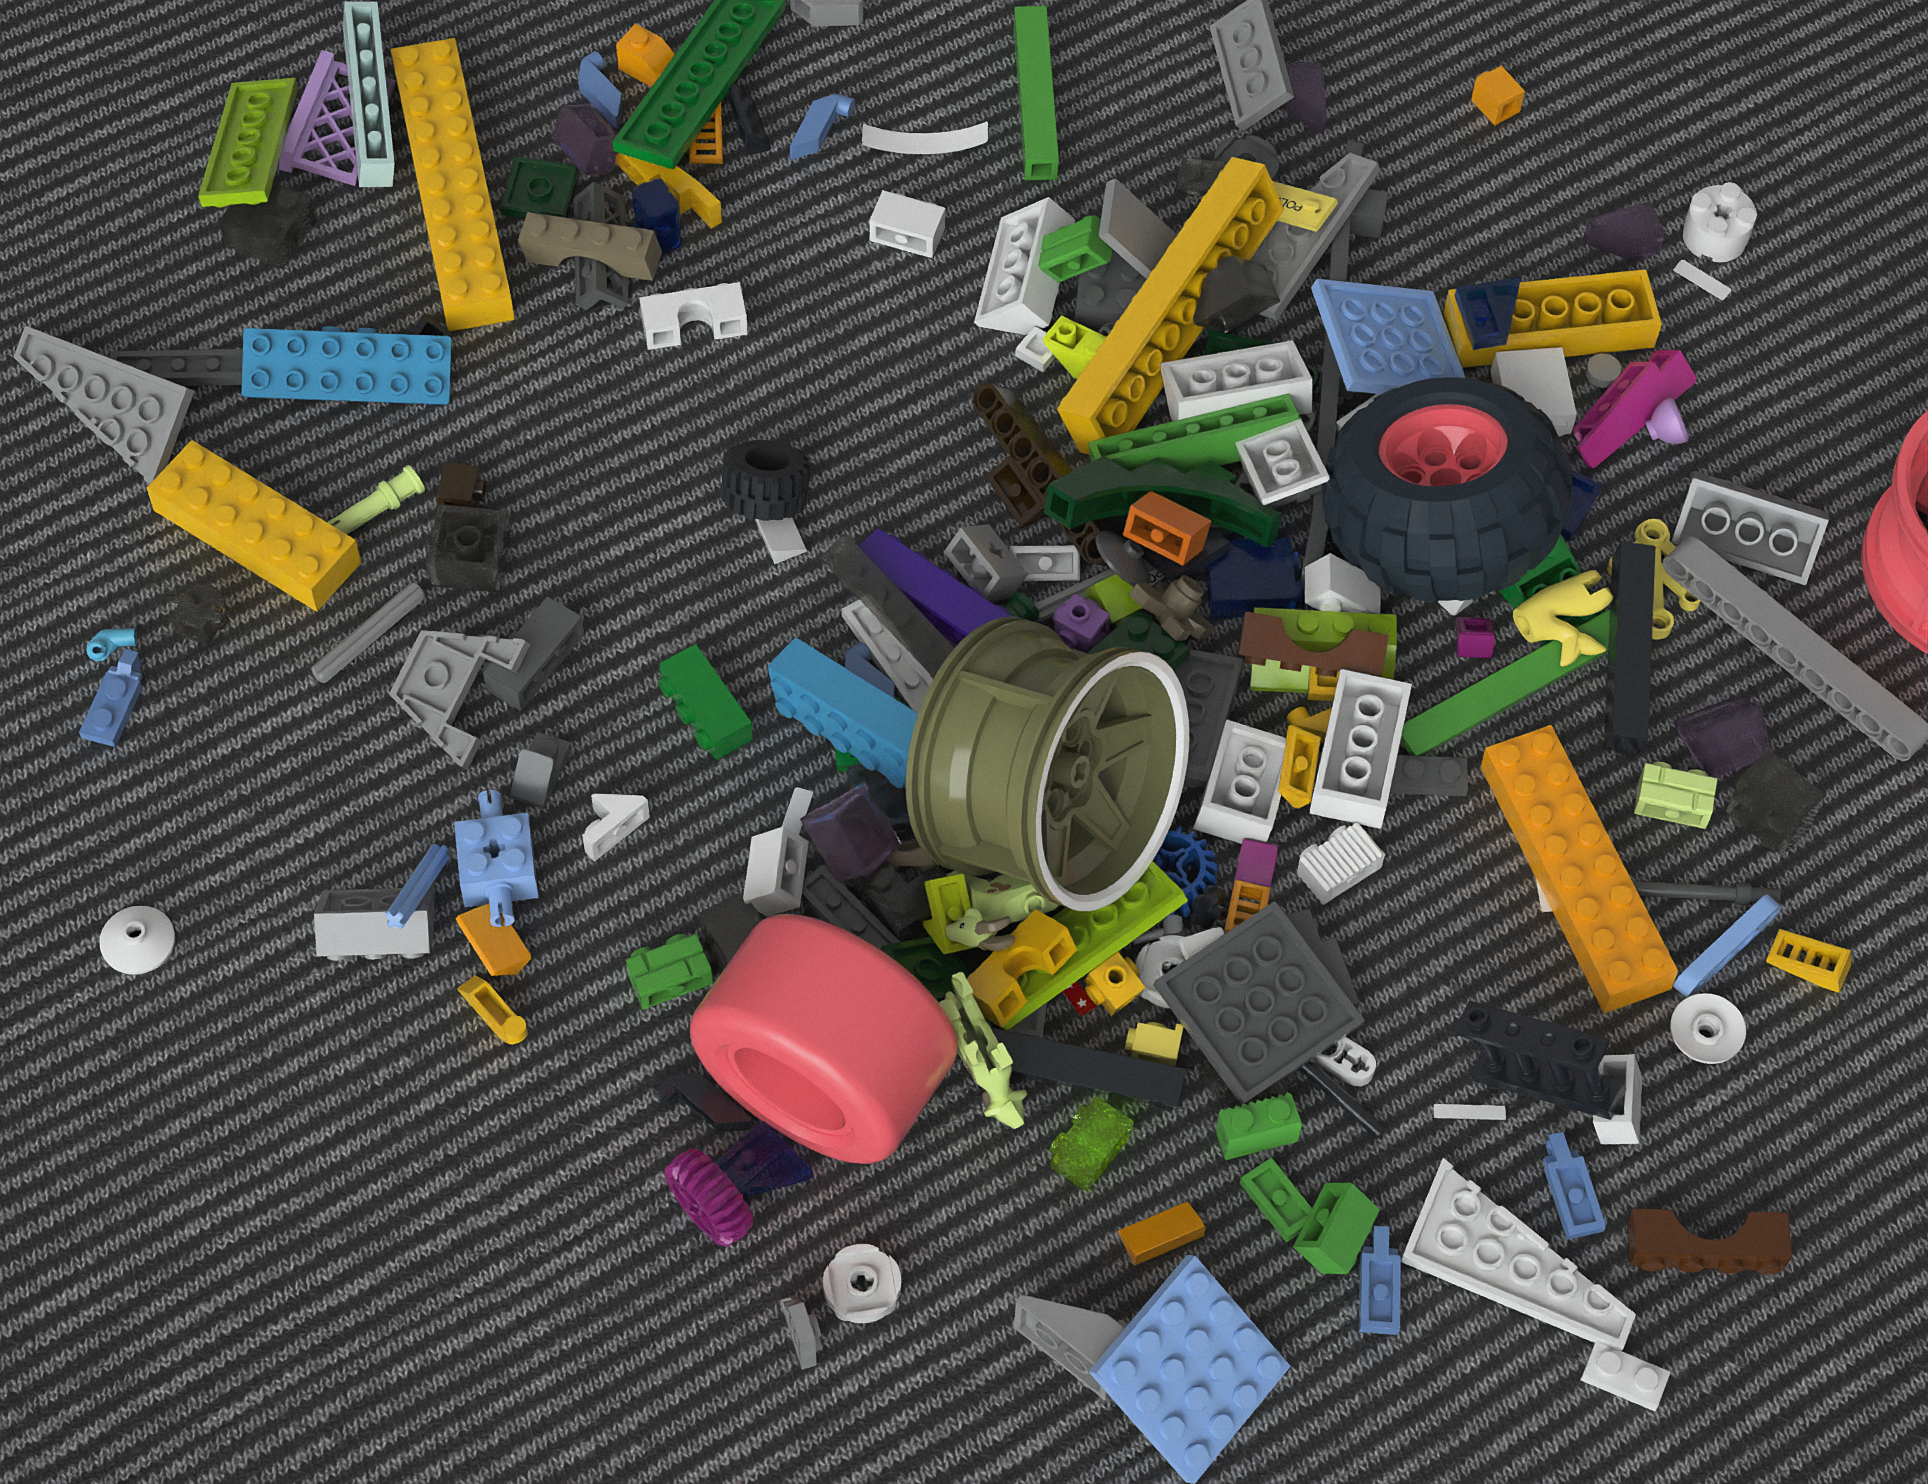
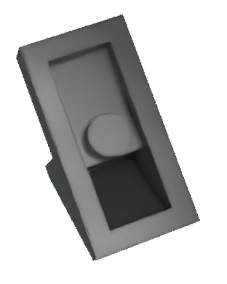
(539, 769)

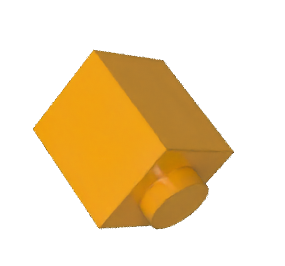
(1497, 95)

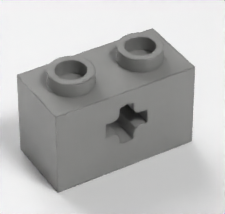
(985, 562)

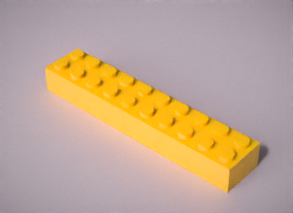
(452, 185)
(1159, 321)

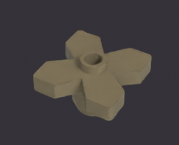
(1175, 607)

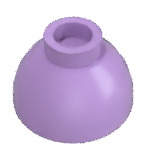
(1667, 423)

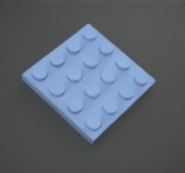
(1385, 335)
(1189, 1369)

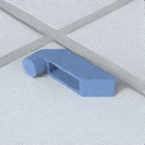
(599, 89)
(818, 123)
(858, 662)

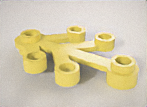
(1661, 616)

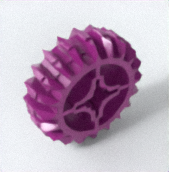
(708, 1197)

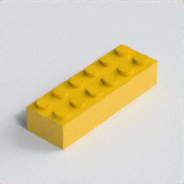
(1572, 313)
(254, 525)

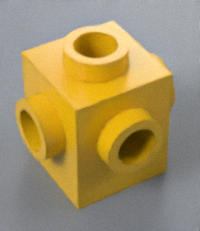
(1118, 994)

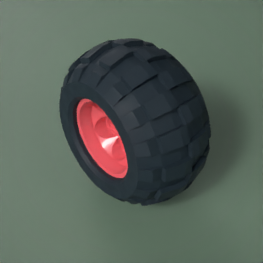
(1447, 489)

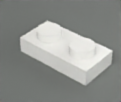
(1625, 1376)

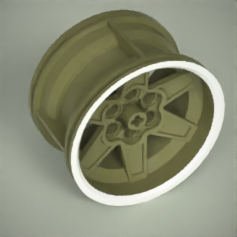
(1047, 762)

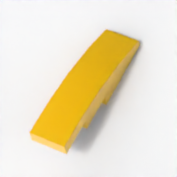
(683, 187)

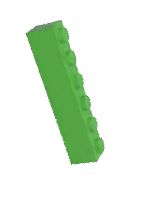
(1196, 439)

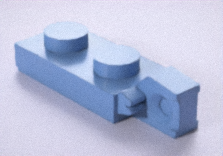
(114, 701)
(1572, 1189)
(1379, 1285)

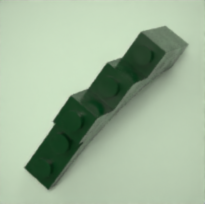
(1209, 490)

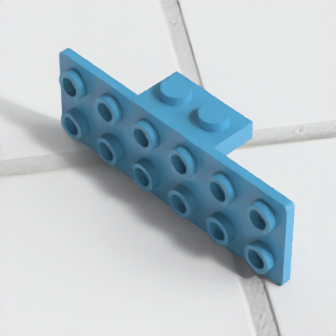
(346, 366)

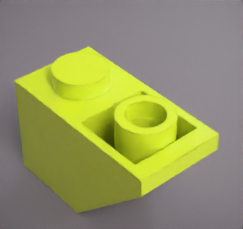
(1072, 344)

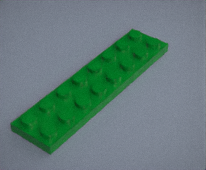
(696, 80)

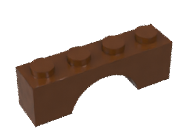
(1266, 638)
(1661, 1241)

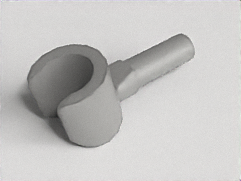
(1171, 926)

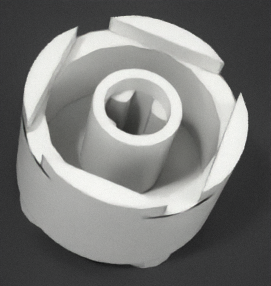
(1719, 222)

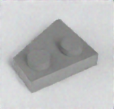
(803, 1330)

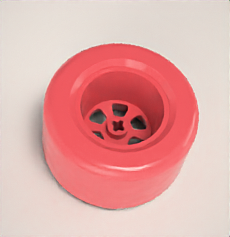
(824, 1038)

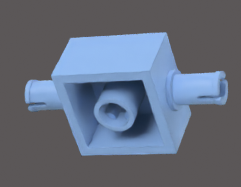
(496, 859)

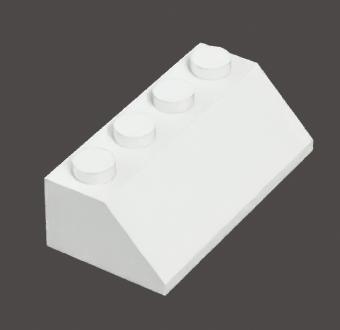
(1015, 288)
(1235, 379)

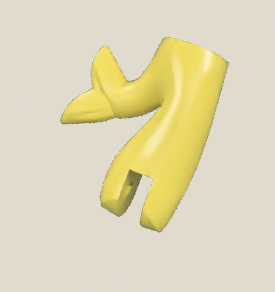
(1569, 597)

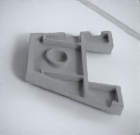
(439, 678)

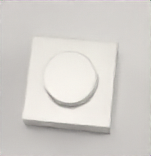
(1034, 351)

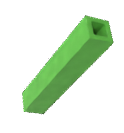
(1035, 93)

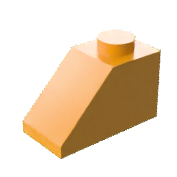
(643, 54)

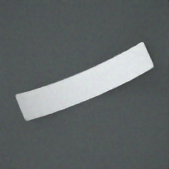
(924, 142)

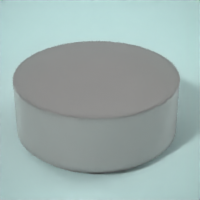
(1602, 370)

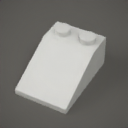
(1281, 462)
(1243, 785)

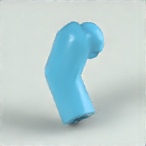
(108, 641)

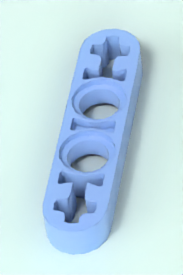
(1727, 946)

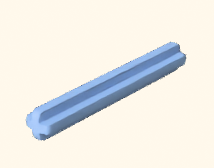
(417, 886)

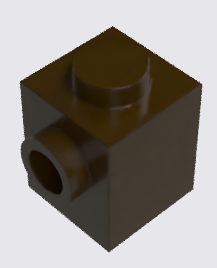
(461, 485)

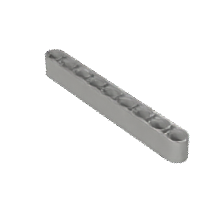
(1797, 648)

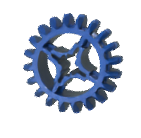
(1177, 854)

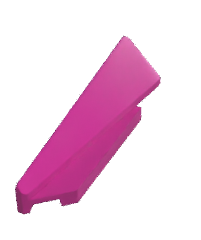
(1631, 403)

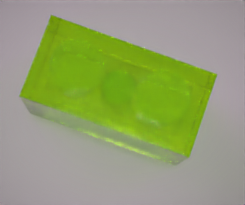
(1091, 1143)

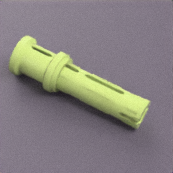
(386, 496)

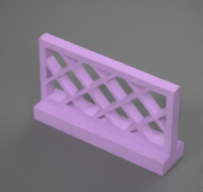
(308, 117)

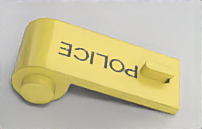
(1304, 207)

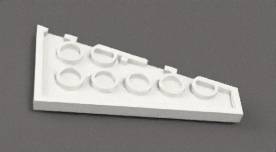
(1496, 1255)

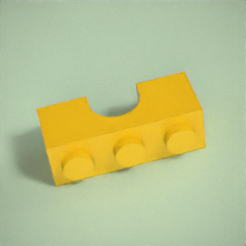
(1037, 945)

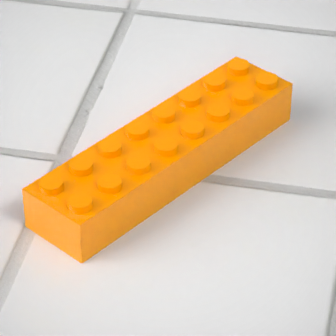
(1578, 869)

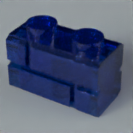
(658, 211)

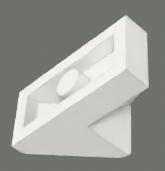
(619, 818)

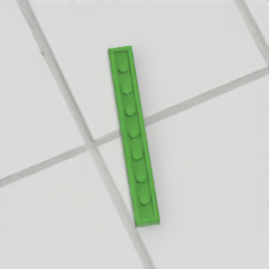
(1497, 692)

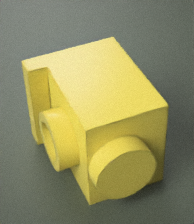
(1155, 1043)

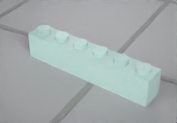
(368, 94)

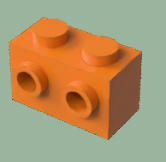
(1166, 527)

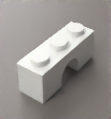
(716, 305)

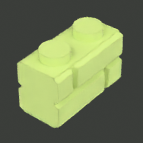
(1675, 795)

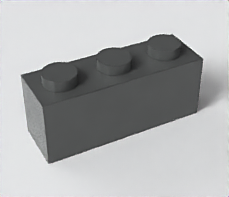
(552, 636)

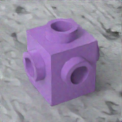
(1081, 623)

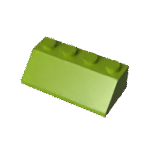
(1316, 633)

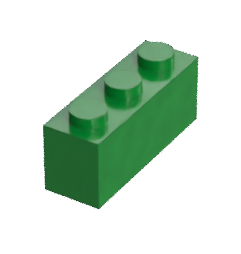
(704, 702)

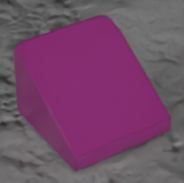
(1474, 637)
(1256, 862)

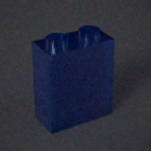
(1253, 578)

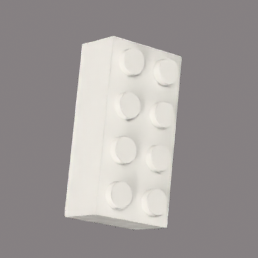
(1360, 748)

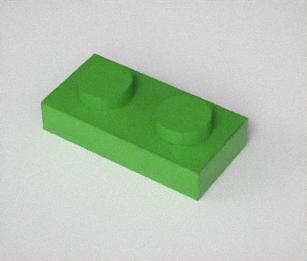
(1277, 1198)

